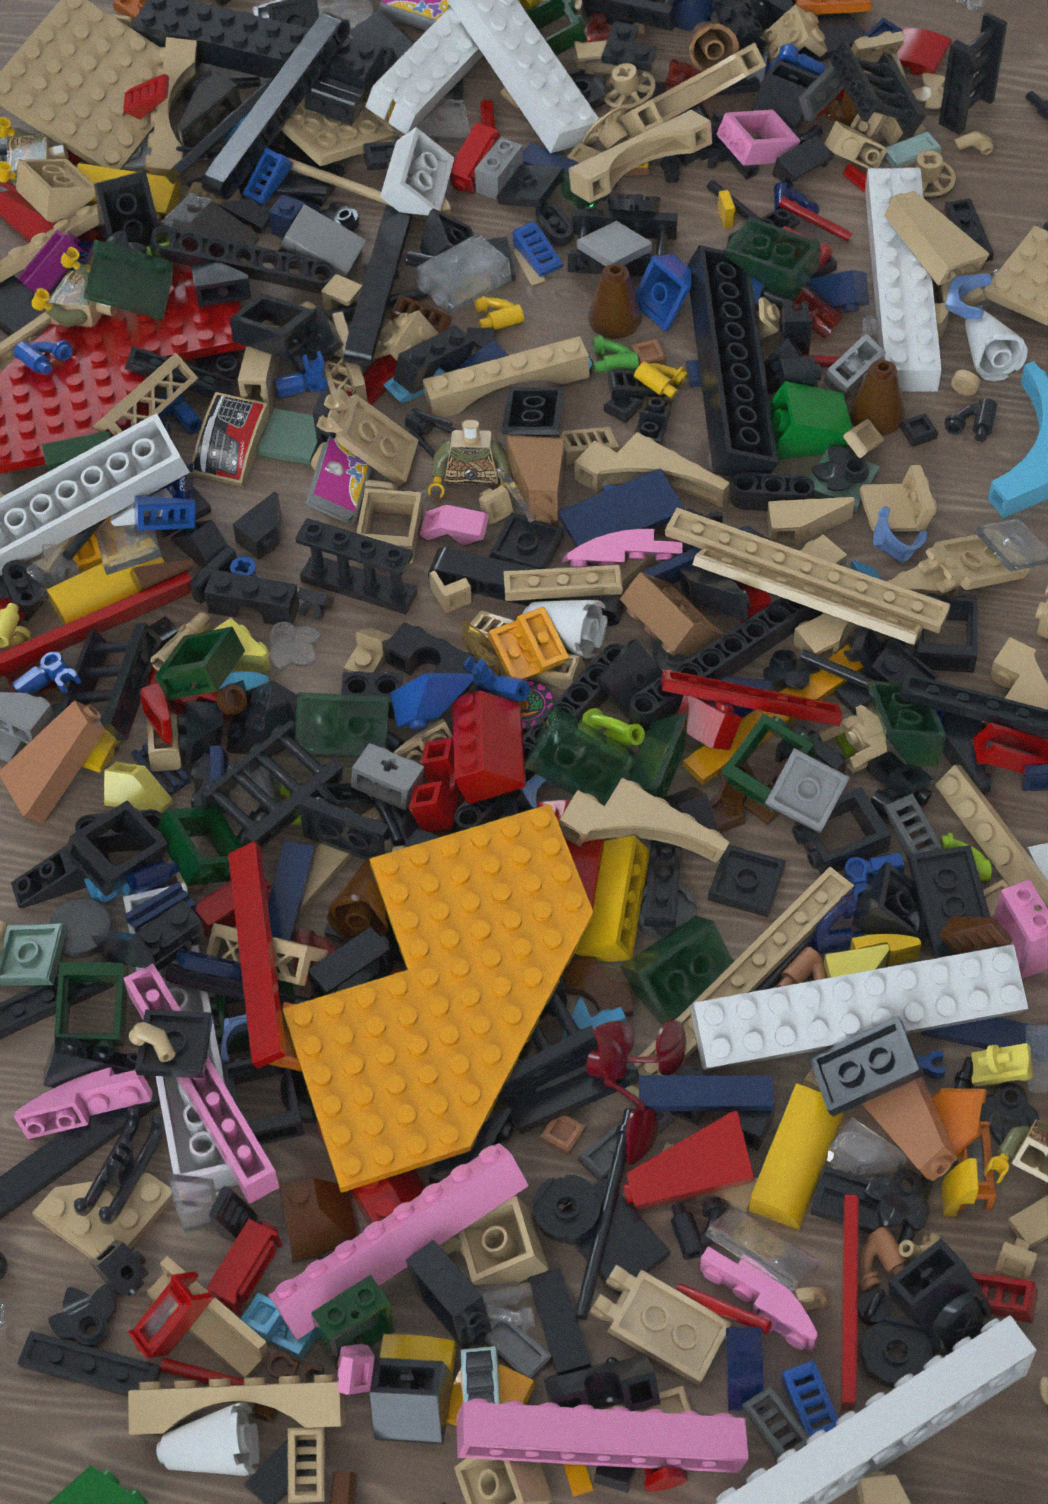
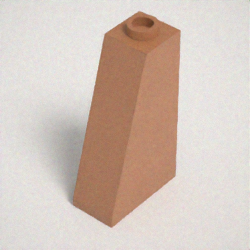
(52, 760)
(915, 1126)

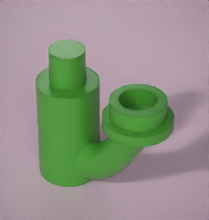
(623, 359)

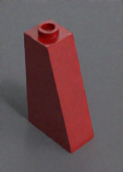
(695, 1166)

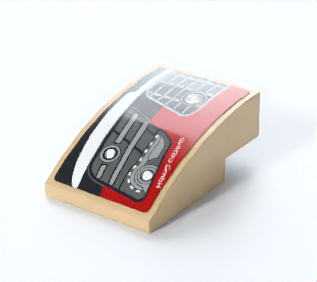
(229, 439)

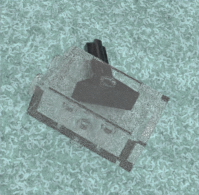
(461, 272)

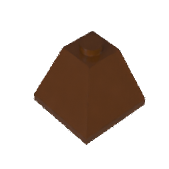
(316, 1217)

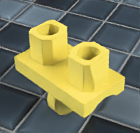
(1002, 1064)

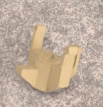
(863, 733)

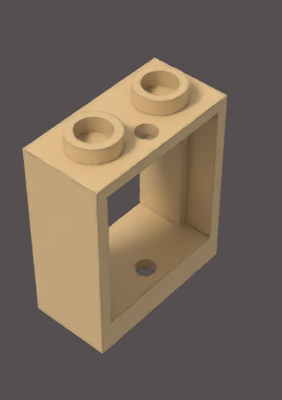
(403, 503)

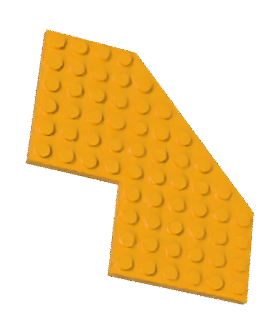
(419, 1056)

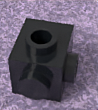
(121, 1268)

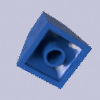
(664, 289)
(427, 698)

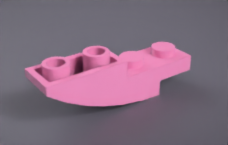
(613, 547)
(76, 1100)
(769, 1297)

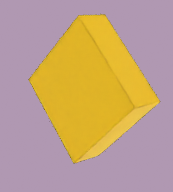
(726, 209)

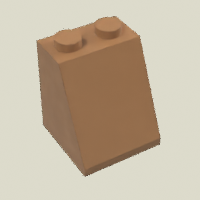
(538, 474)

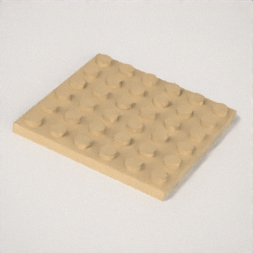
(75, 79)

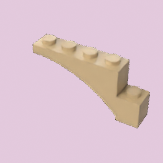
(640, 456)
(1018, 670)
(639, 814)

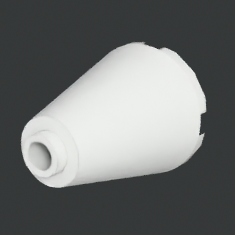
(994, 348)
(577, 623)
(213, 1444)

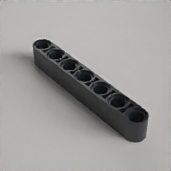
(231, 250)
(487, 579)

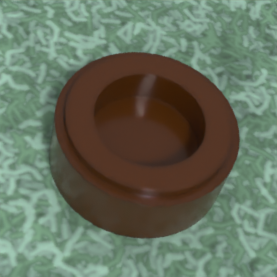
(231, 699)

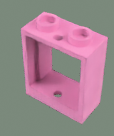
(775, 135)
(1020, 919)

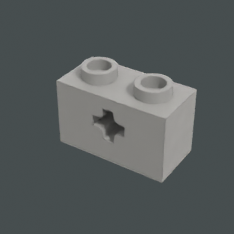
(498, 167)
(853, 365)
(386, 776)

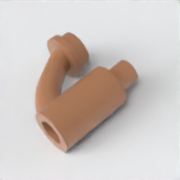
(804, 965)
(887, 1250)

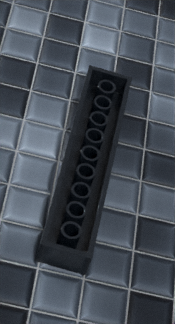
(251, 41)
(731, 365)

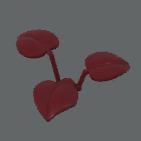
(610, 1062)

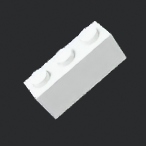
(417, 174)

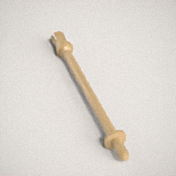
(338, 181)

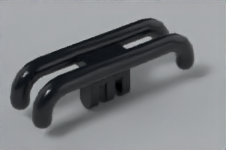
(121, 1168)

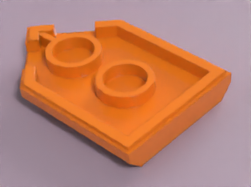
(960, 1114)

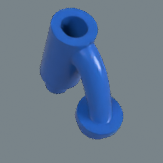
(33, 358)

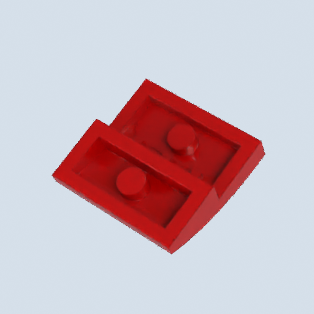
(922, 50)

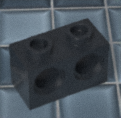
(372, 685)

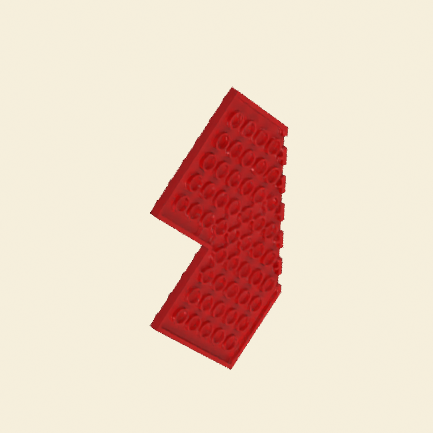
(94, 379)

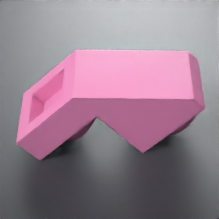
(460, 523)
(355, 1369)

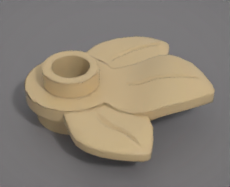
(932, 91)

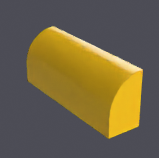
(164, 193)
(92, 591)
(616, 901)
(795, 1159)

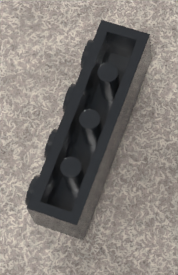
(742, 20)

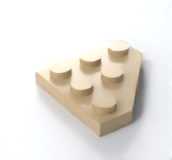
(88, 1232)

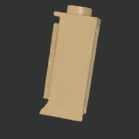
(589, 57)

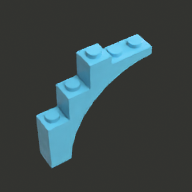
(1028, 480)

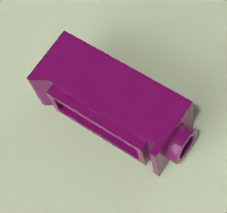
(46, 267)

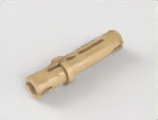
(195, 626)

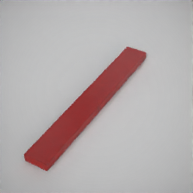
(100, 620)
(256, 956)

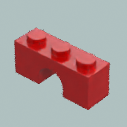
(436, 802)

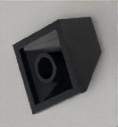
(442, 233)
(890, 906)

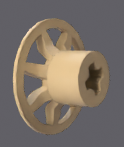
(627, 83)
(611, 132)
(931, 165)

